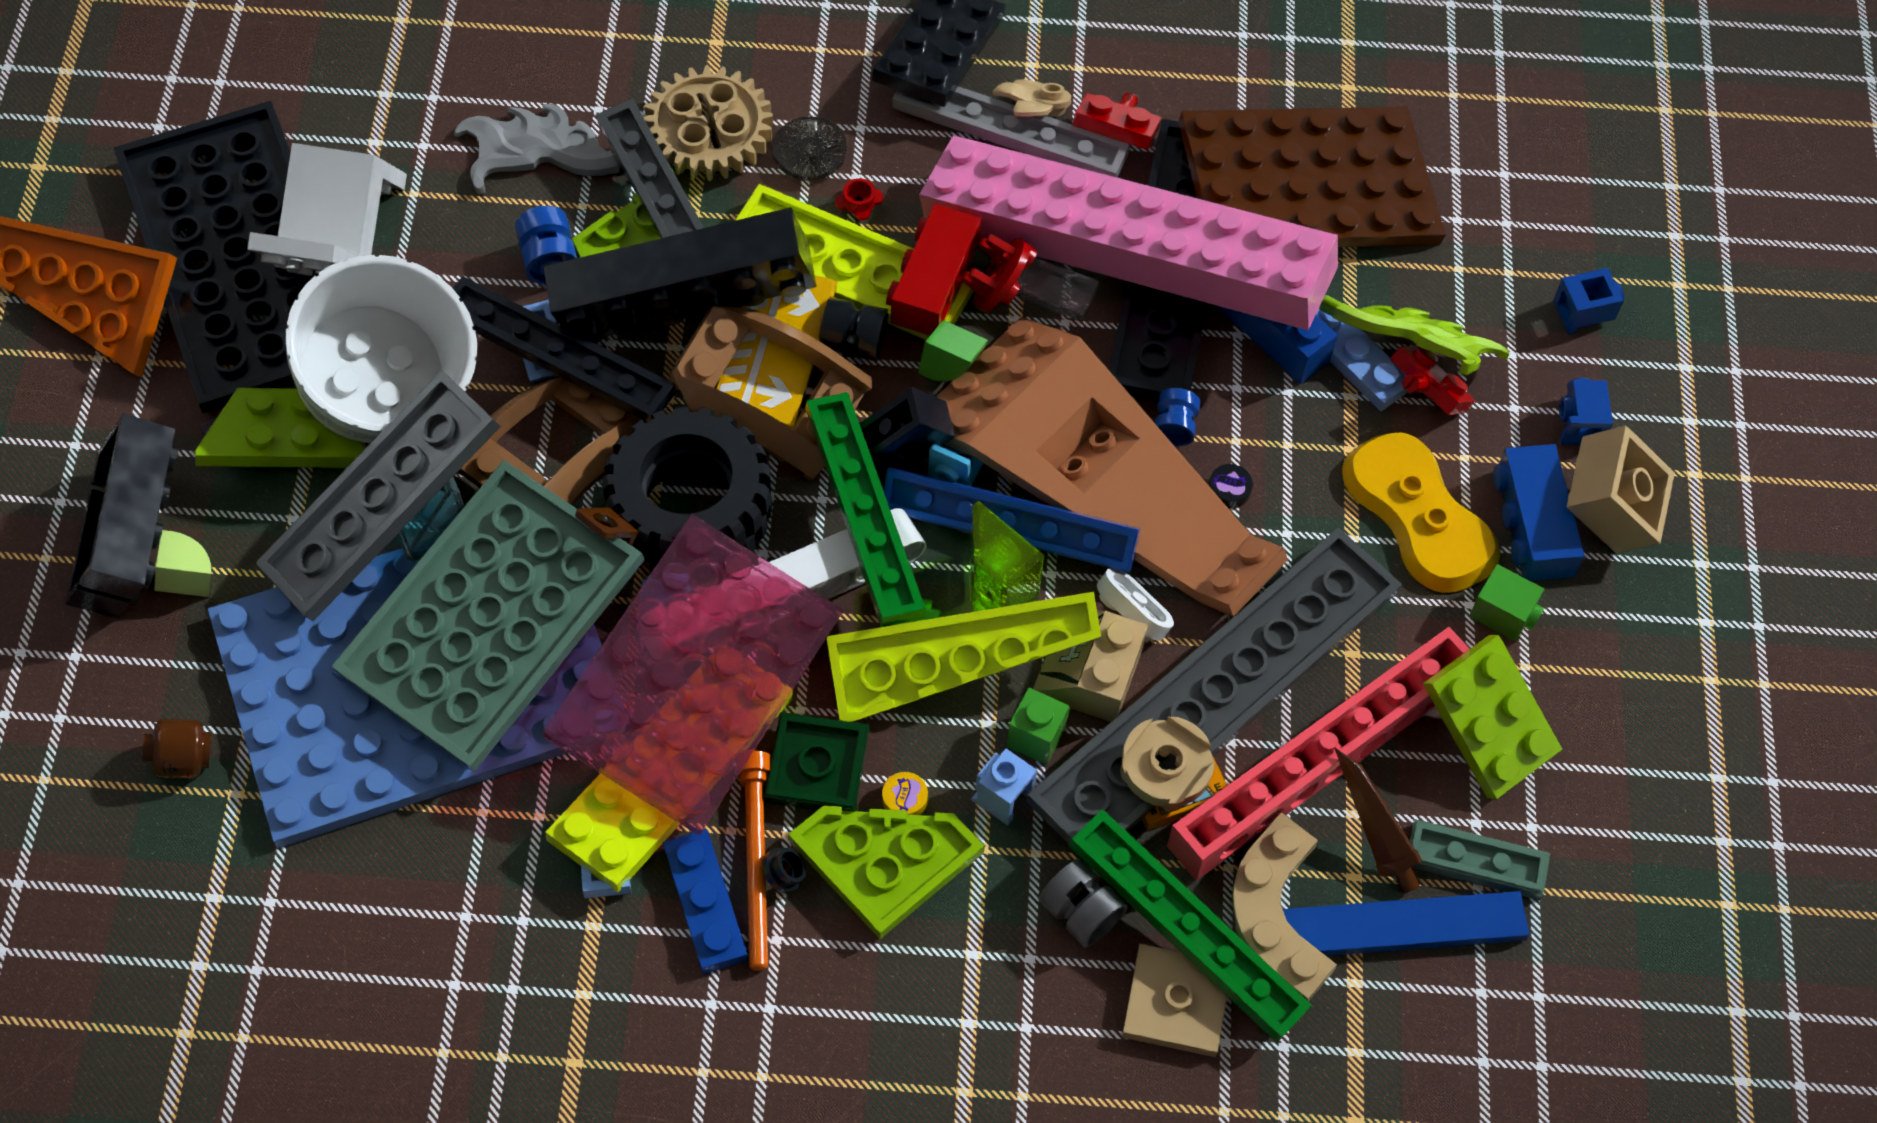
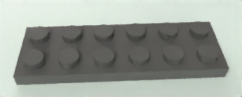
(377, 495)

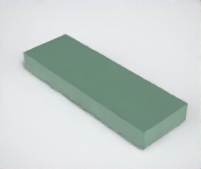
(1479, 859)

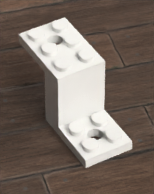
(327, 209)

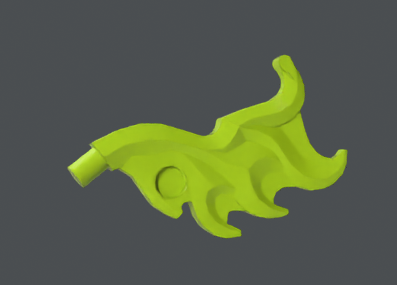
(1414, 324)

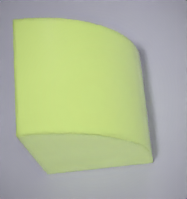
(182, 566)

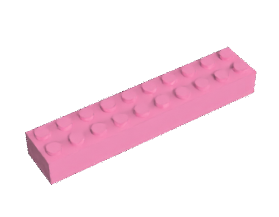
(1138, 231)

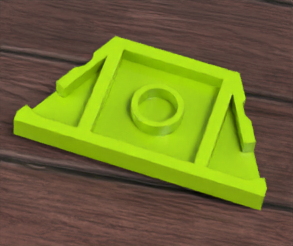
(272, 431)

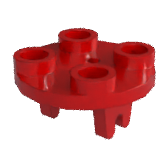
(1001, 276)

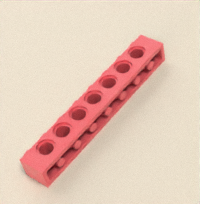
(1310, 760)

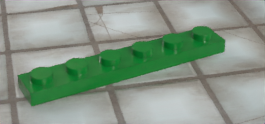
(865, 510)
(1189, 925)

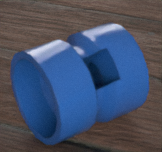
(544, 240)

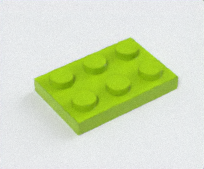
(1492, 716)

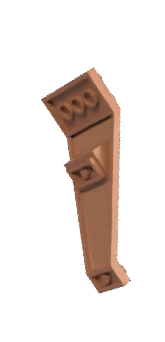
(1078, 441)

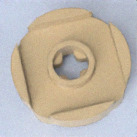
(1167, 787)

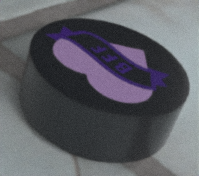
(1231, 484)

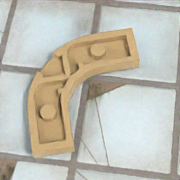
(1259, 908)

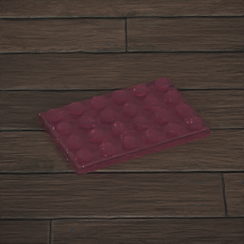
(693, 674)

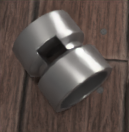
(1094, 914)

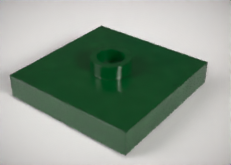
(816, 762)

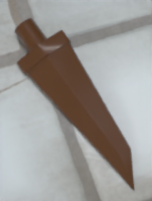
(1385, 836)

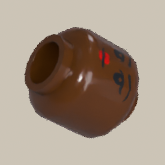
(177, 748)

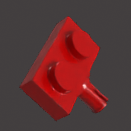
(1118, 120)
(1428, 378)

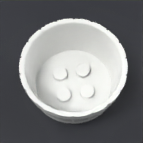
(373, 340)

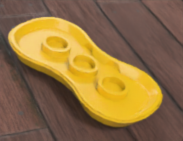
(1436, 535)

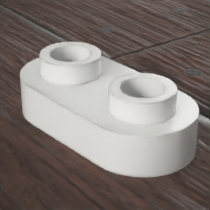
(1132, 601)

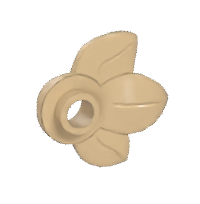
(1035, 97)

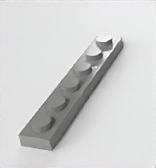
(1030, 134)

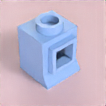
(1002, 782)

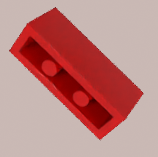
(933, 269)

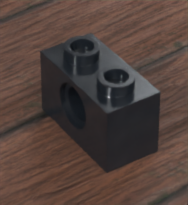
(906, 429)

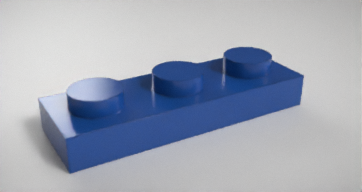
(705, 902)

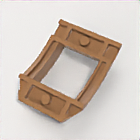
(711, 352)
(583, 468)

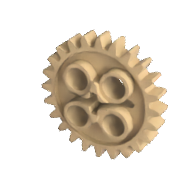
(734, 111)

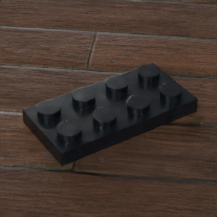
(938, 47)

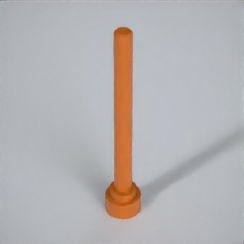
(753, 778)

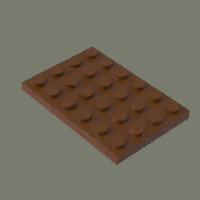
(1318, 168)

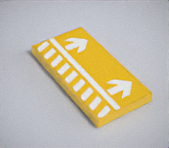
(769, 373)

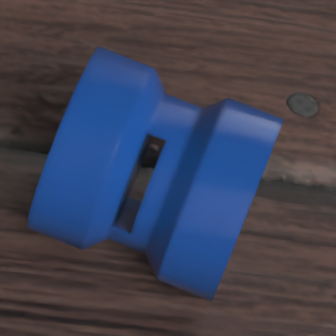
(1177, 411)

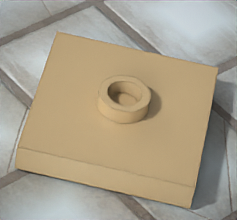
(1173, 1003)

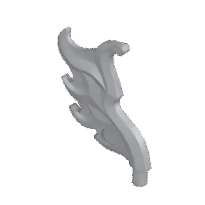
(535, 140)

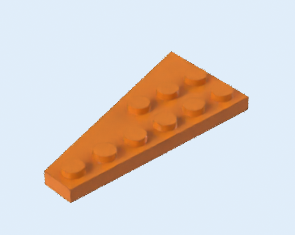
(89, 286)

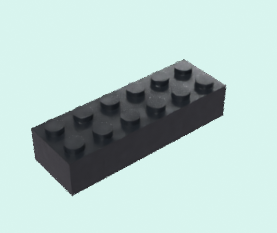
(681, 276)

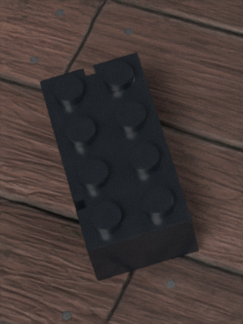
(122, 521)

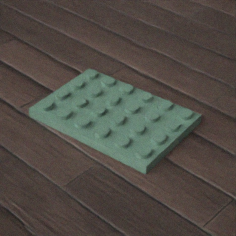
(487, 615)

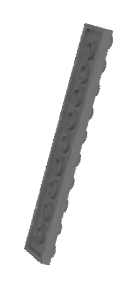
(1226, 678)

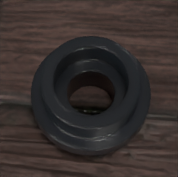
(784, 869)

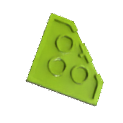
(885, 858)

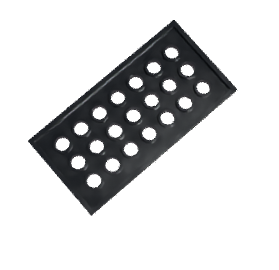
(213, 242)

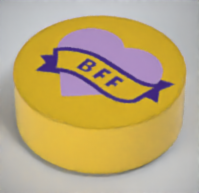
(905, 792)

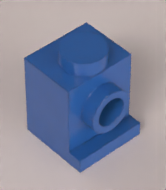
(1588, 299)
(1584, 410)

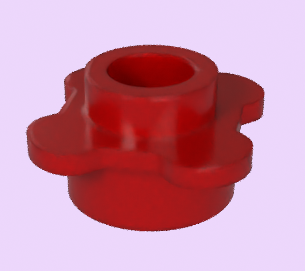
(859, 189)

